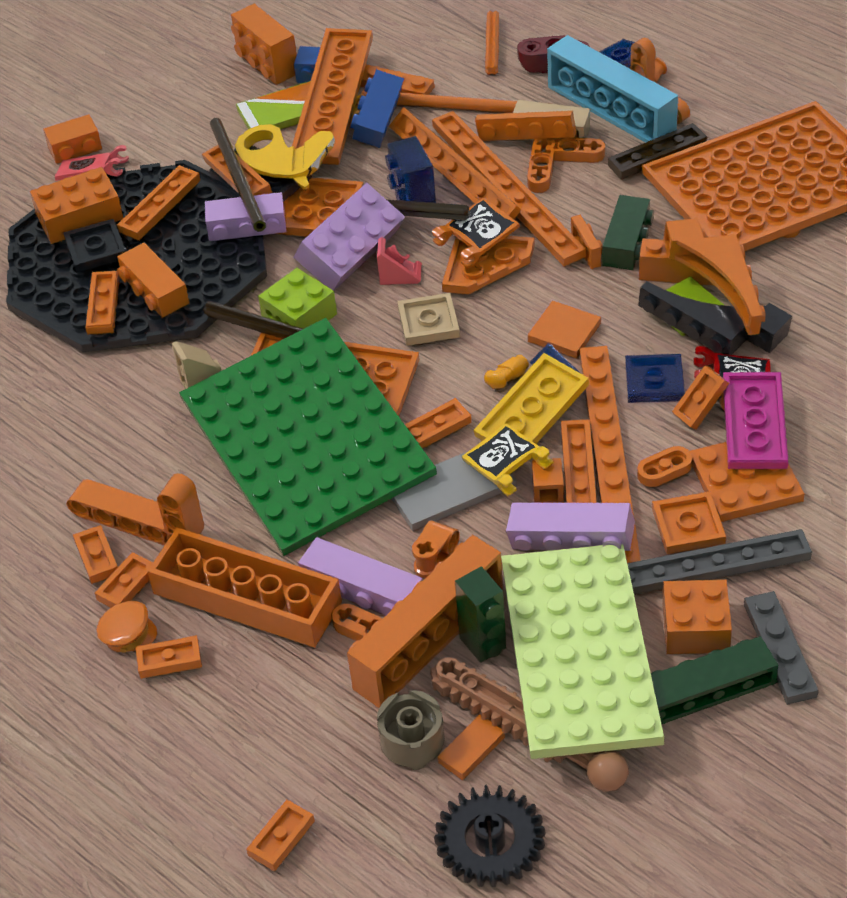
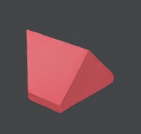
(396, 268)

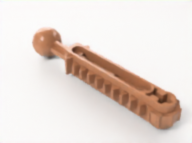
(505, 709)

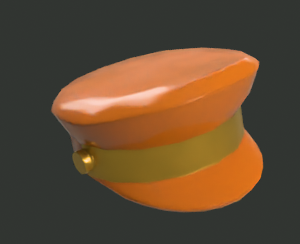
(126, 627)

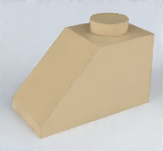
(193, 364)

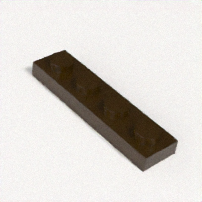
(631, 160)

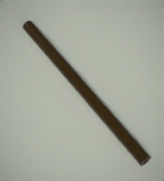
(238, 175)

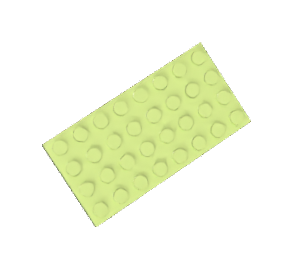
(580, 652)

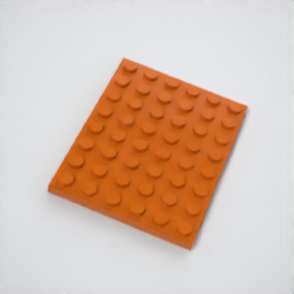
(760, 177)

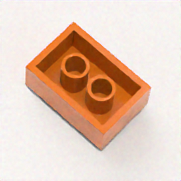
(264, 43)
(76, 203)

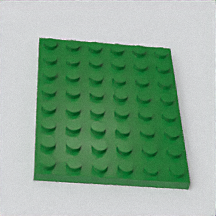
(307, 435)

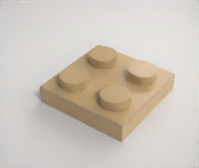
(428, 319)

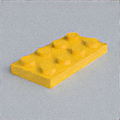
(535, 400)

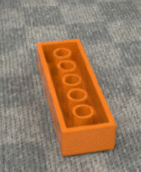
(245, 586)
(417, 625)

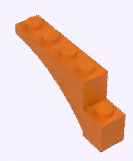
(719, 261)

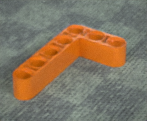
(137, 515)

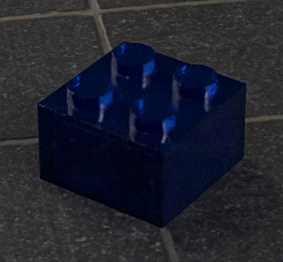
(410, 171)

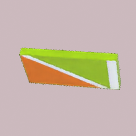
(277, 108)

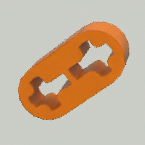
(358, 626)

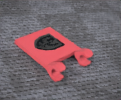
(83, 164)

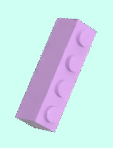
(569, 525)
(360, 578)

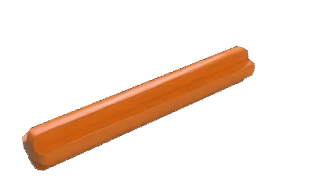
(492, 43)

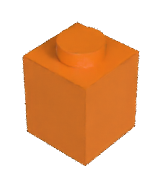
(548, 482)

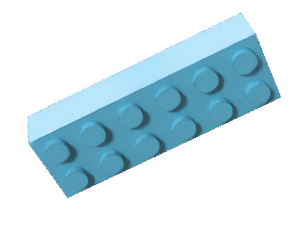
(611, 90)

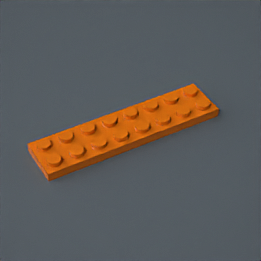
(334, 88)

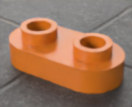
(661, 466)

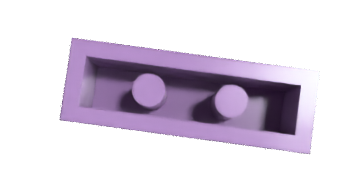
(230, 220)

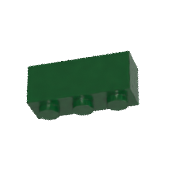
(626, 231)
(481, 614)

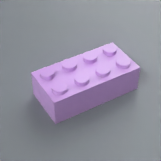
(348, 237)

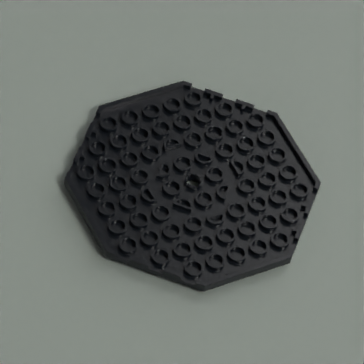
(56, 297)

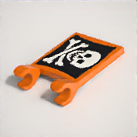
(480, 231)

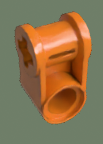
(433, 546)

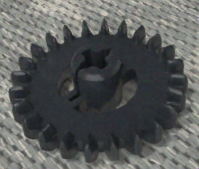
(497, 810)

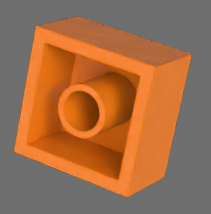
(696, 616)

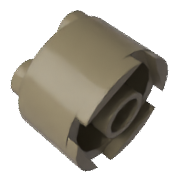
(410, 729)

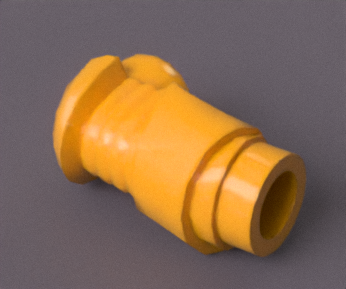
(506, 372)

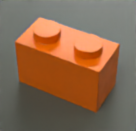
(72, 138)

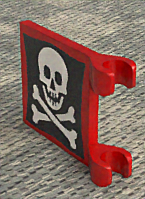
(729, 363)

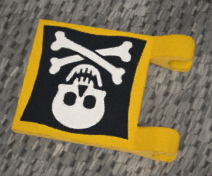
(503, 454)

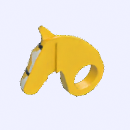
(283, 161)

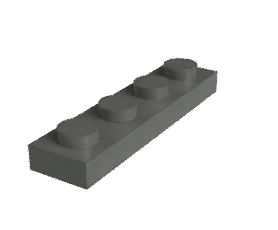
(771, 624)

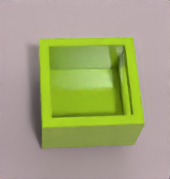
(298, 300)

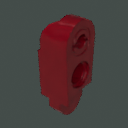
(533, 52)

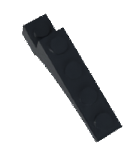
(713, 324)

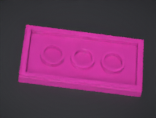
(755, 421)

